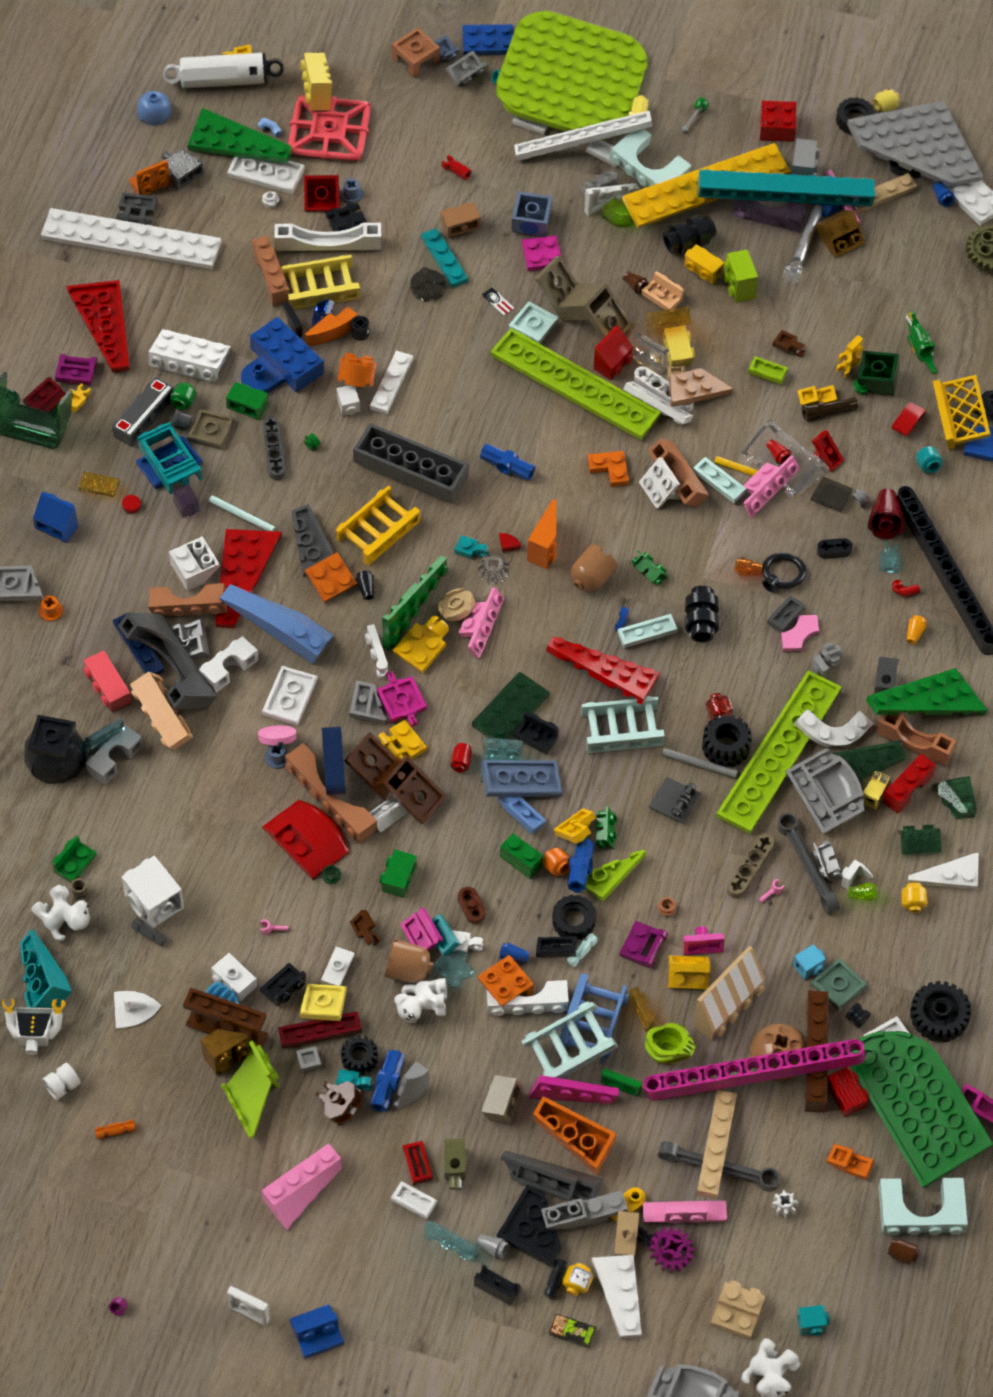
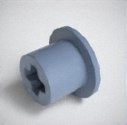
(351, 191)
(276, 756)

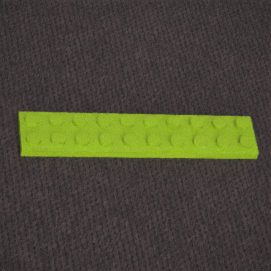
(575, 383)
(776, 754)

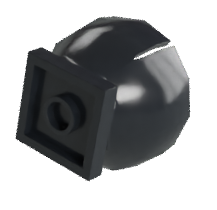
(54, 750)

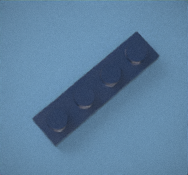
(142, 653)

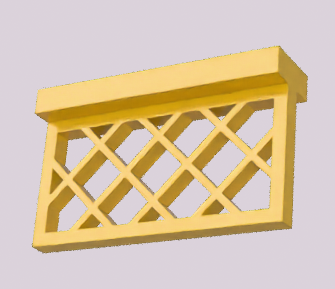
(945, 411)

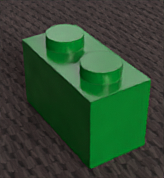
(247, 400)
(521, 856)
(398, 873)

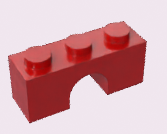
(915, 775)

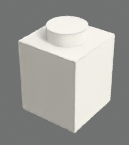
(348, 400)

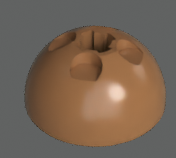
(770, 1041)

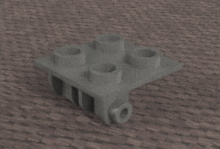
(675, 799)

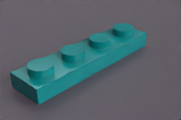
(444, 258)

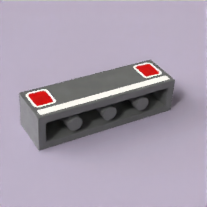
(142, 412)

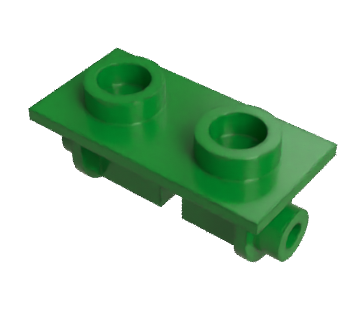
(655, 572)
(606, 820)

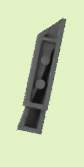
(551, 1177)

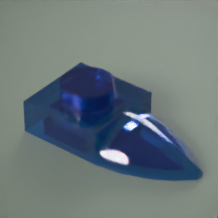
(322, 310)

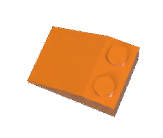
(542, 541)

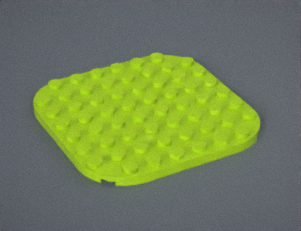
(569, 72)

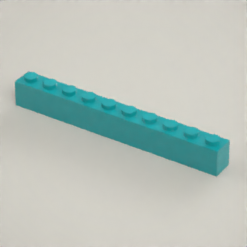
(785, 188)

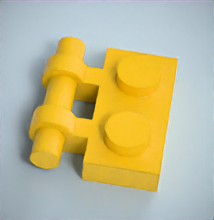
(406, 738)

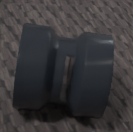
(360, 328)

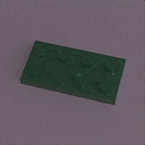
(507, 709)

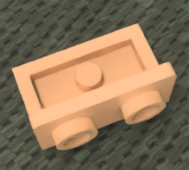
(663, 292)

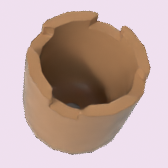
(592, 569)
(408, 962)

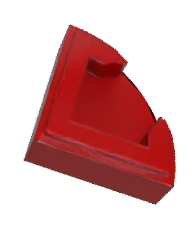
(508, 542)

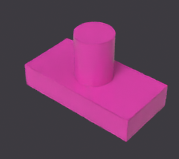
(703, 942)

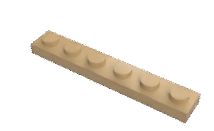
(716, 1144)

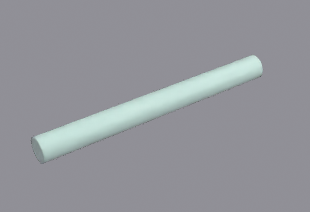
(242, 514)

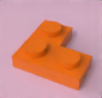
(610, 462)

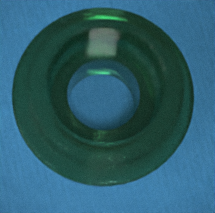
(331, 869)

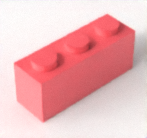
(107, 681)

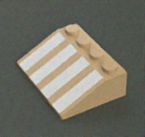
(729, 995)

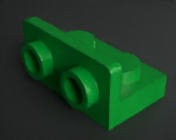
(73, 859)

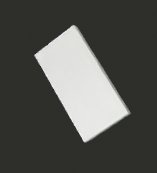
(268, 174)

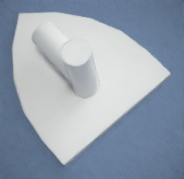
(133, 1008)

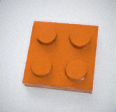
(330, 577)

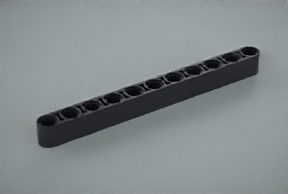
(909, 504)

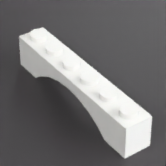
(294, 238)

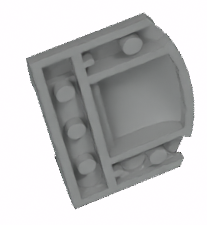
(828, 789)
(689, 1382)

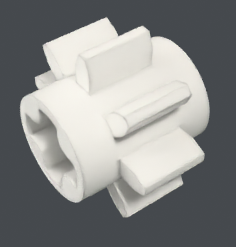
(787, 1208)

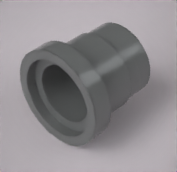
(181, 419)

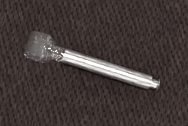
(793, 271)

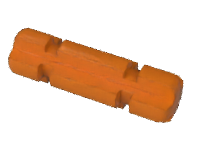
(115, 1129)

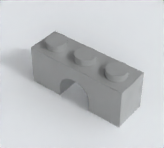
(124, 743)

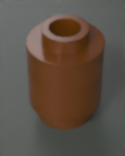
(903, 1251)

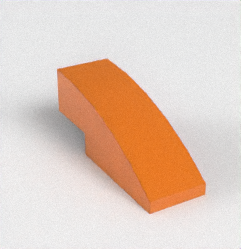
(330, 327)

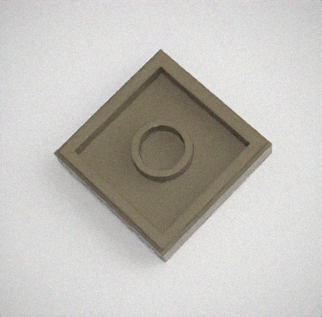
(210, 429)

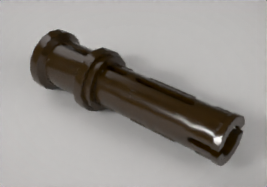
(820, 409)

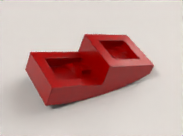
(908, 419)

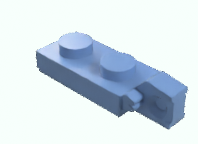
(523, 813)

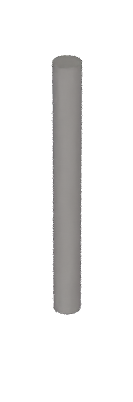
(700, 763)

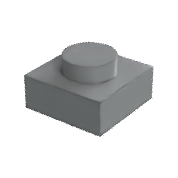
(820, 667)
(308, 1059)

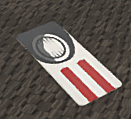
(497, 301)

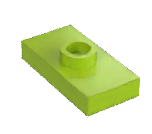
(767, 370)

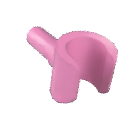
(774, 890)
(266, 931)

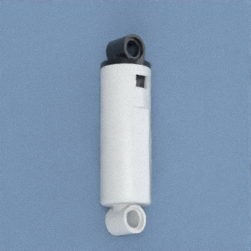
(223, 70)

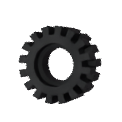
(355, 1044)

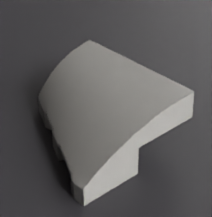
(602, 180)
(192, 638)
(412, 1086)

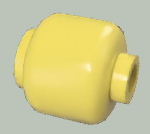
(886, 100)

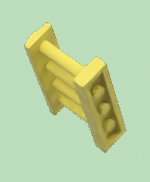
(310, 298)

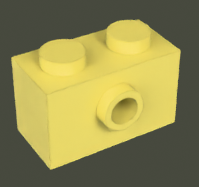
(678, 341)

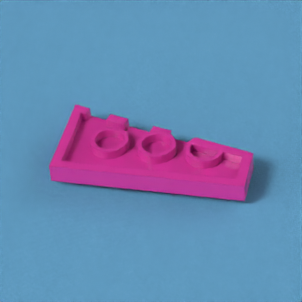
(571, 1090)

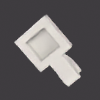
(467, 942)

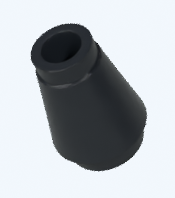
(365, 581)

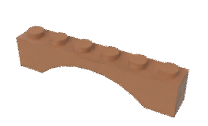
(355, 819)

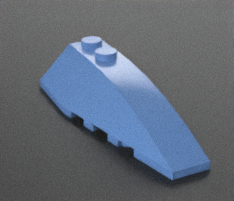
(282, 623)

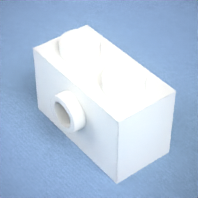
(234, 976)

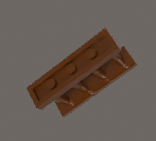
(218, 1013)

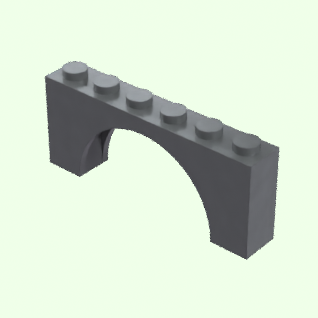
(152, 630)

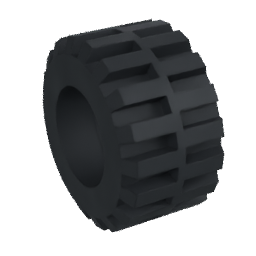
(726, 727)

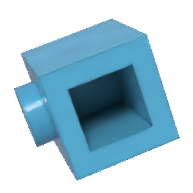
(809, 962)

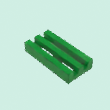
(622, 1082)

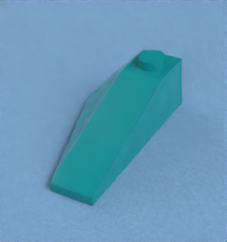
(43, 975)

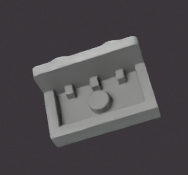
(465, 68)

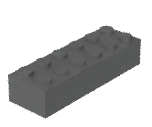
(411, 463)

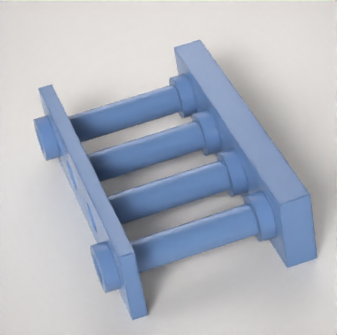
(582, 988)

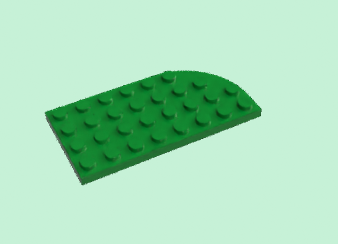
(920, 1104)

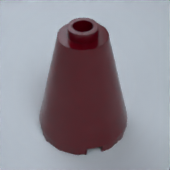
(886, 515)

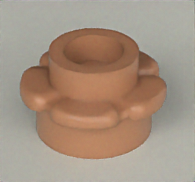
(667, 902)

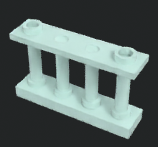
(627, 740)
(587, 1054)

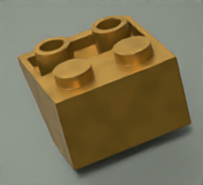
(840, 232)
(224, 1049)

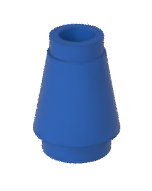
(944, 195)
(518, 954)

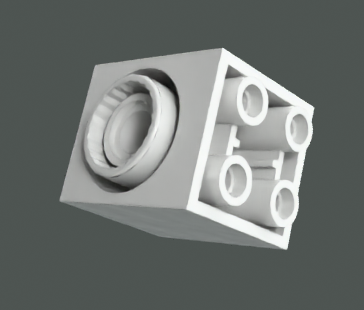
(152, 892)

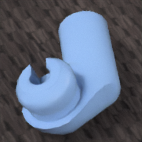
(271, 125)

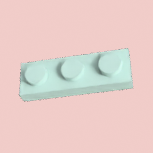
(719, 480)
(647, 631)

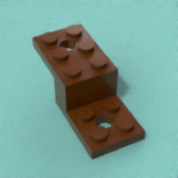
(395, 778)

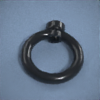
(772, 582)

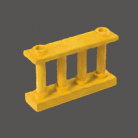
(383, 540)

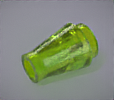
(864, 891)

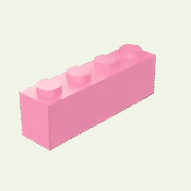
(299, 1186)

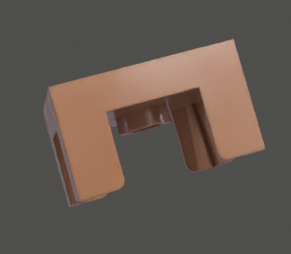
(415, 49)

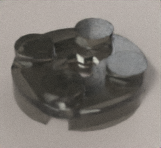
(429, 276)

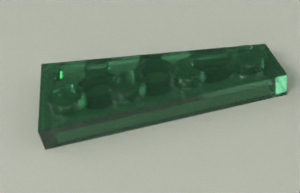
(873, 758)

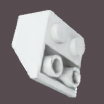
(193, 563)

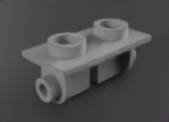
(824, 854)

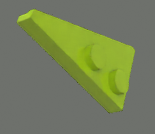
(610, 875)

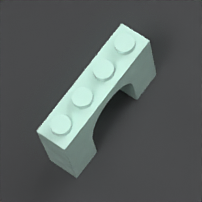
(626, 154)
(898, 1219)

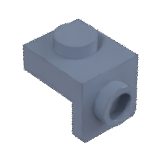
(447, 49)

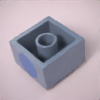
(531, 214)

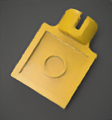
(422, 644)

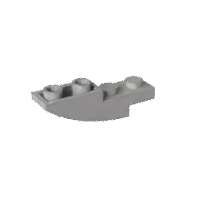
(584, 1213)

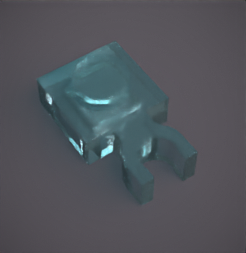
(889, 559)

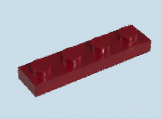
(319, 1030)

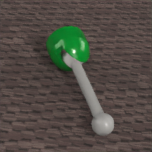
(700, 105)

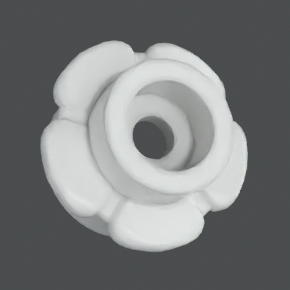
(270, 199)

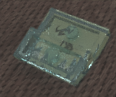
(104, 734)

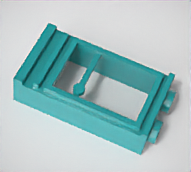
(175, 473)

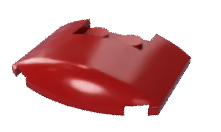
(308, 837)

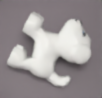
(76, 916)
(429, 996)
(772, 1369)

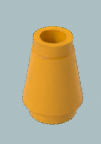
(916, 627)

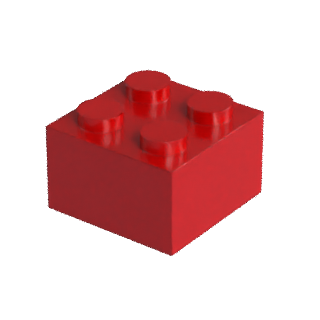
(777, 121)

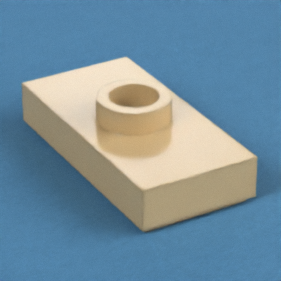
(626, 1233)

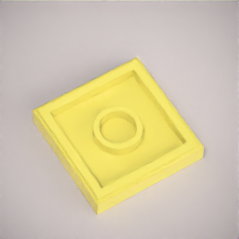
(323, 1002)

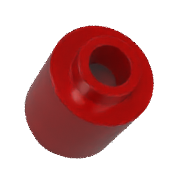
(461, 757)

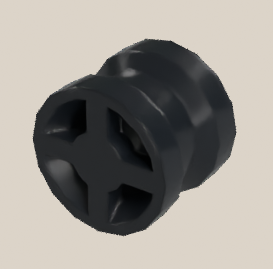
(858, 1015)

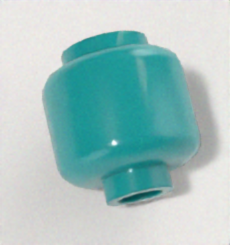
(929, 460)

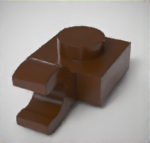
(787, 342)
(363, 926)

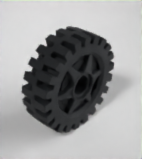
(937, 1024)

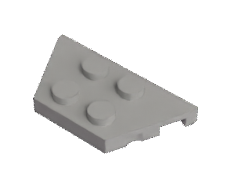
(19, 584)

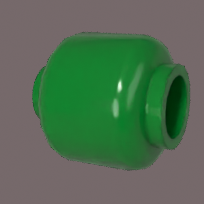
(183, 396)

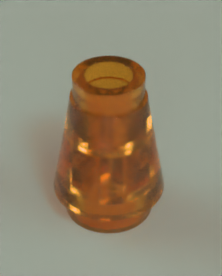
(747, 567)

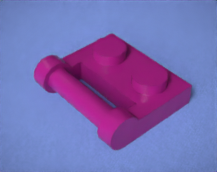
(75, 373)
(637, 942)

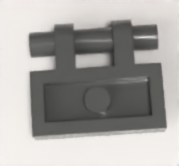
(137, 203)

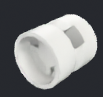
(59, 1082)

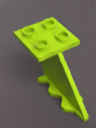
(250, 1088)

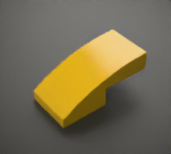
(811, 395)

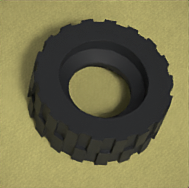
(852, 105)
(578, 903)

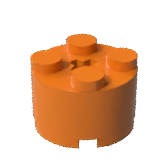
(357, 370)

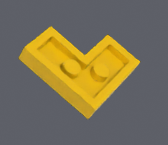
(576, 827)

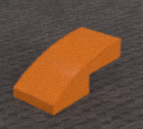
(849, 1162)

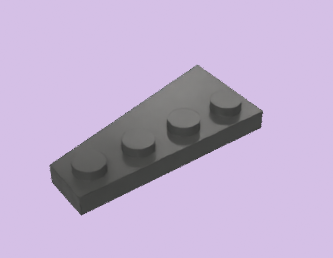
(310, 538)

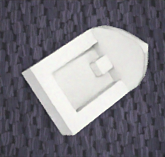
(849, 874)

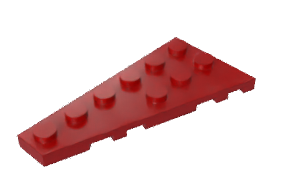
(103, 315)
(243, 564)
(607, 669)

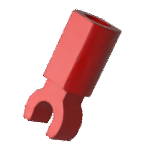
(456, 168)

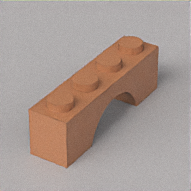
(273, 275)
(690, 488)
(206, 602)
(933, 746)

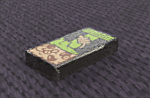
(572, 1330)

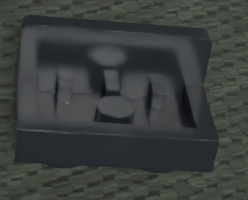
(537, 732)
(284, 984)

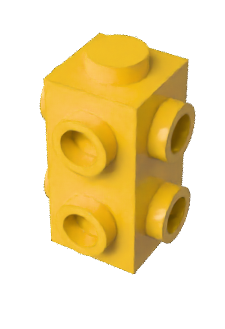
(703, 264)

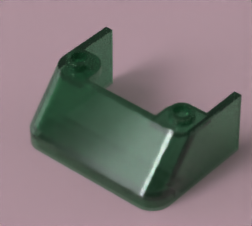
(31, 423)

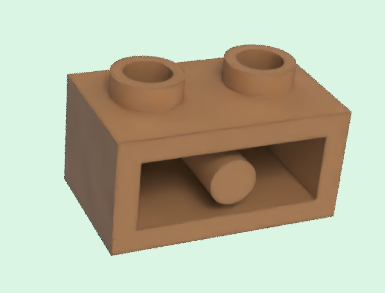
(460, 219)

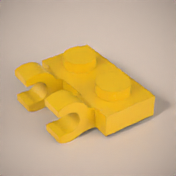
(851, 355)

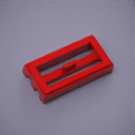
(421, 1178)

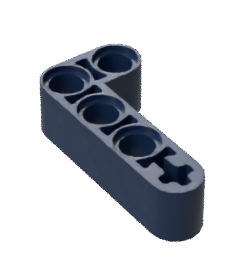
(333, 761)

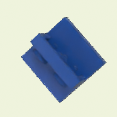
(317, 1331)

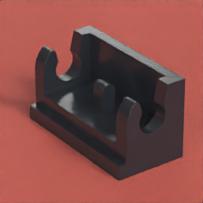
(496, 1285)

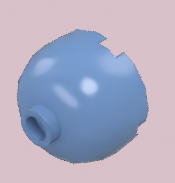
(154, 108)

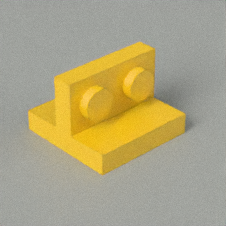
(688, 972)

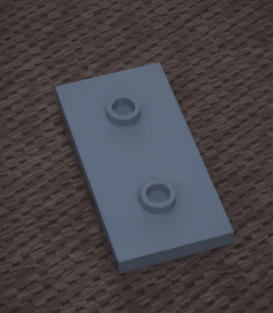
(521, 778)

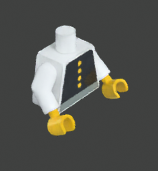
(33, 1025)

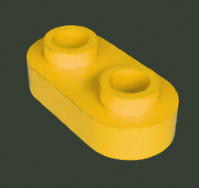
(633, 1204)

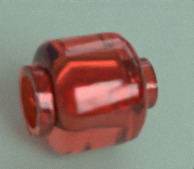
(718, 705)

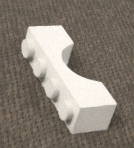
(551, 999)

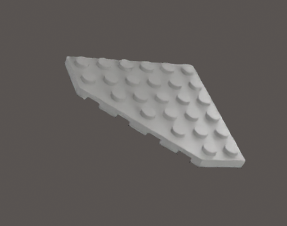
(919, 140)

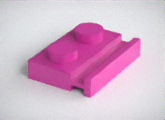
(421, 930)

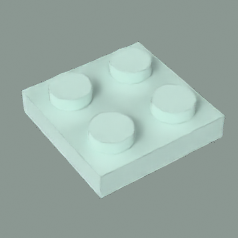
(534, 322)

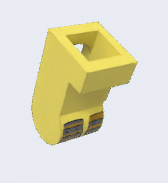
(876, 789)

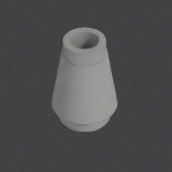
(494, 1246)

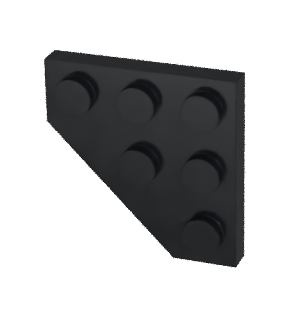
(527, 1230)

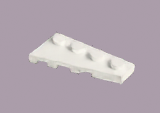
(619, 1285)

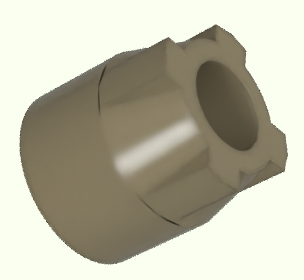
(78, 884)

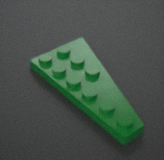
(226, 137)
(410, 603)
(932, 695)

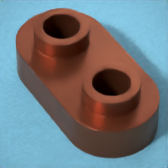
(472, 906)

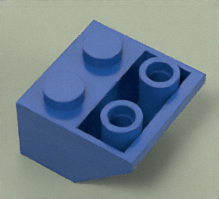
(55, 517)

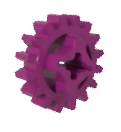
(670, 1258)

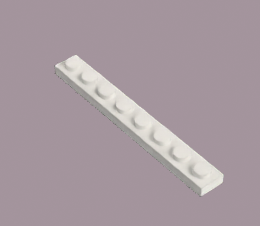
(583, 135)

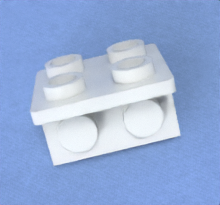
(660, 483)

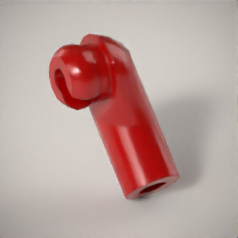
(904, 591)

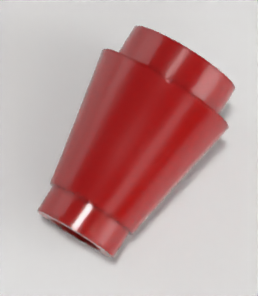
(778, 451)

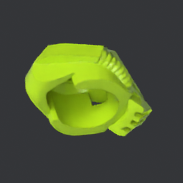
(669, 1044)

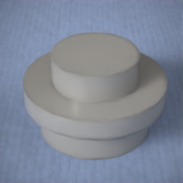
(860, 497)

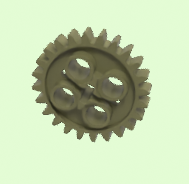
(980, 247)

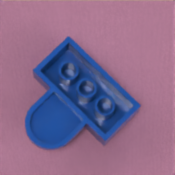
(281, 359)

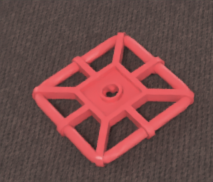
(336, 134)

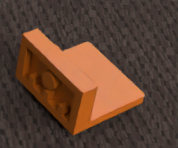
(151, 178)
(506, 981)

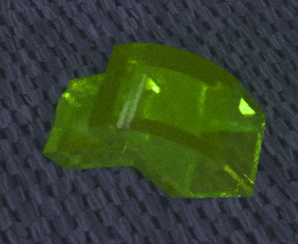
(617, 214)

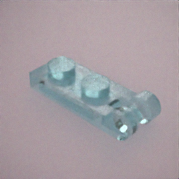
(451, 1241)

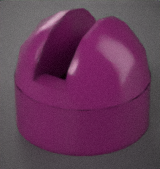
(114, 1306)

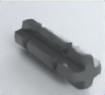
(149, 932)

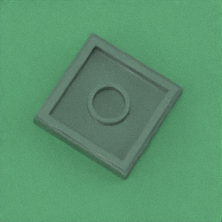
(840, 983)

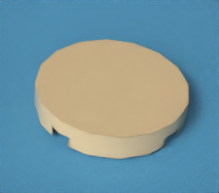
(456, 604)

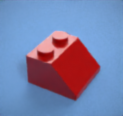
(612, 353)

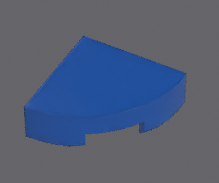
(624, 613)

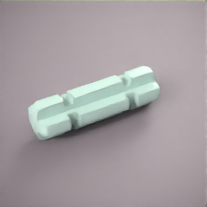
(583, 948)

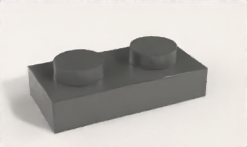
(786, 614)

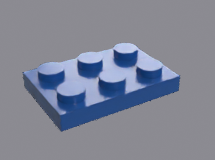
(487, 39)

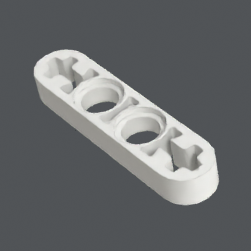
(652, 377)

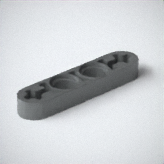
(274, 448)

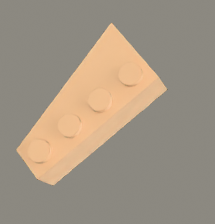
(163, 715)

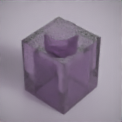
(185, 501)

